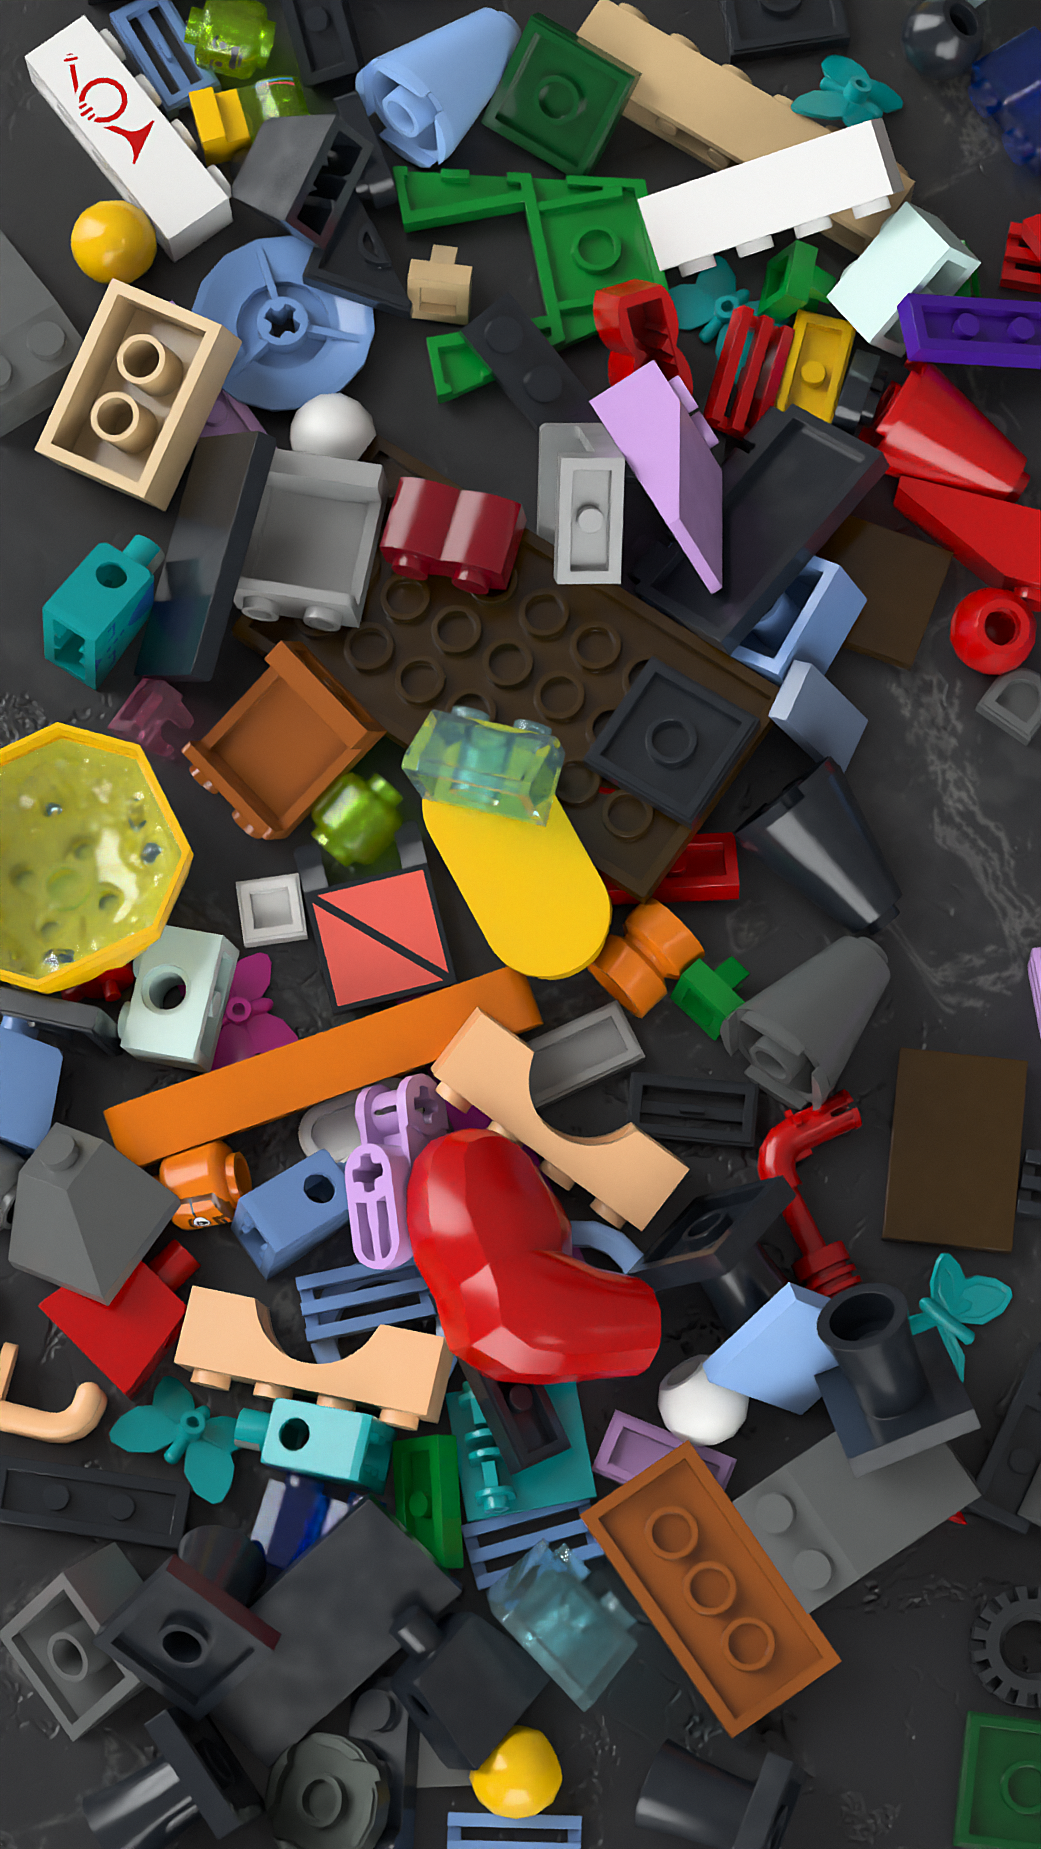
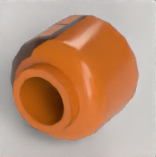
(207, 1183)

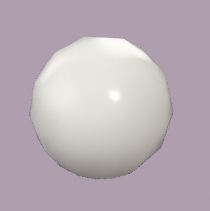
(332, 427)
(697, 1408)

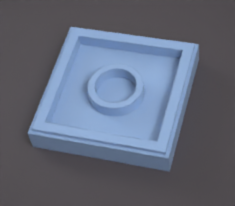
(776, 1352)

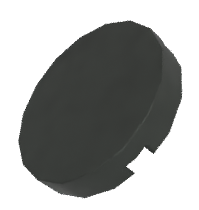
(327, 1794)

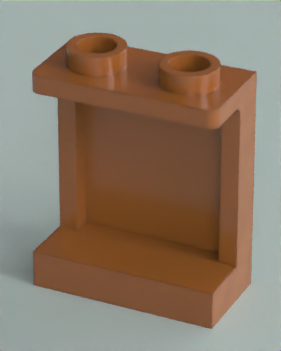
(284, 743)

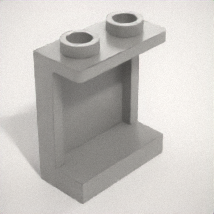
(581, 501)
(313, 541)

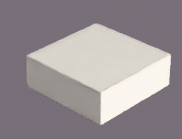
(271, 910)

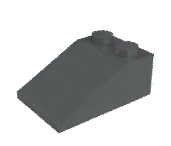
(35, 342)
(836, 1528)

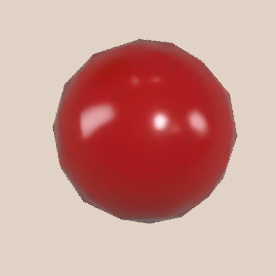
(993, 630)

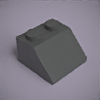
(55, 1639)

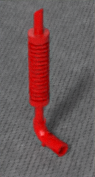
(786, 1144)

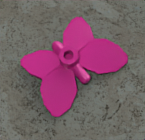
(246, 1023)

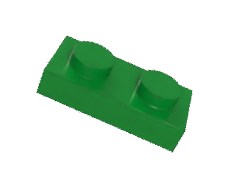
(429, 1495)

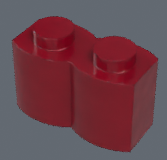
(452, 535)

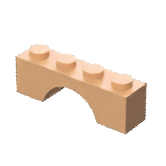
(622, 1169)
(393, 1373)

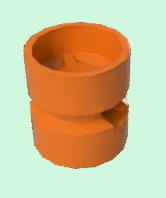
(652, 949)

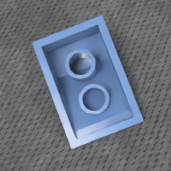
(804, 623)

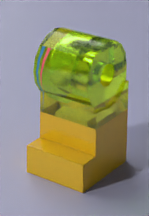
(235, 116)

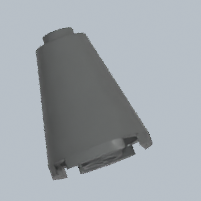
(809, 1022)

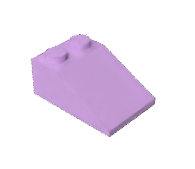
(670, 460)

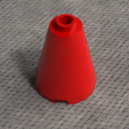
(943, 438)

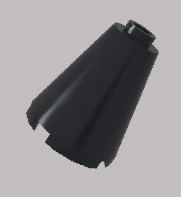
(825, 848)

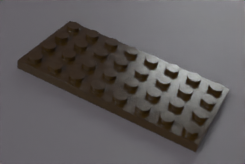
(524, 655)

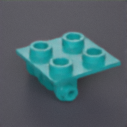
(484, 1477)

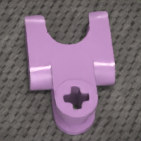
(383, 1163)

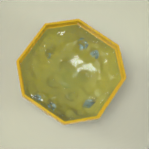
(82, 857)

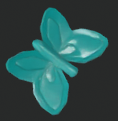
(847, 94)
(712, 303)
(956, 1302)
(177, 1422)

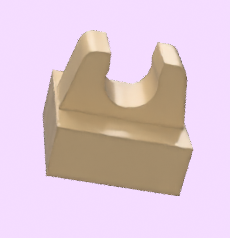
(440, 287)

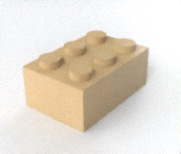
(139, 394)

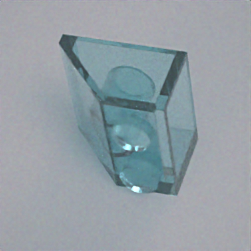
(485, 764)
(563, 1621)

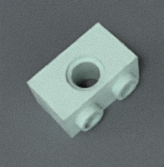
(190, 1032)

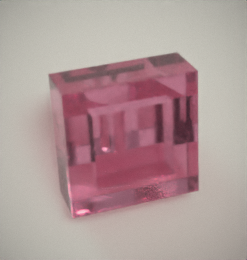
(146, 711)

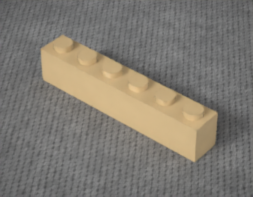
(715, 108)

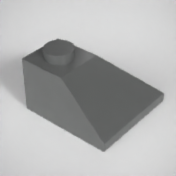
(85, 1214)

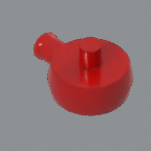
(106, 985)

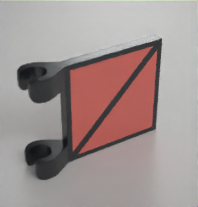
(378, 933)

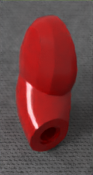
(507, 1273)

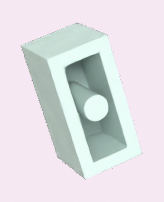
(907, 256)

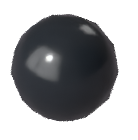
(941, 38)

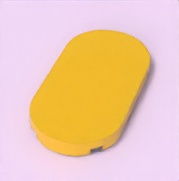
(525, 887)

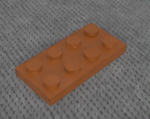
(709, 1589)

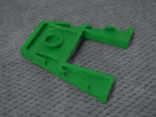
(581, 236)

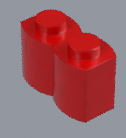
(639, 326)

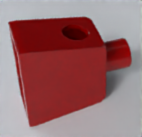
(136, 1327)

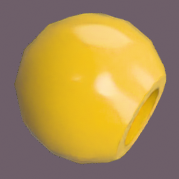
(114, 242)
(518, 1775)

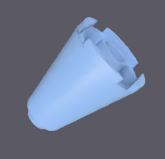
(438, 84)

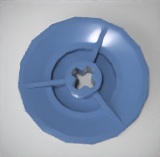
(266, 286)

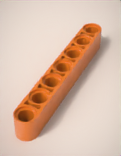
(314, 1068)

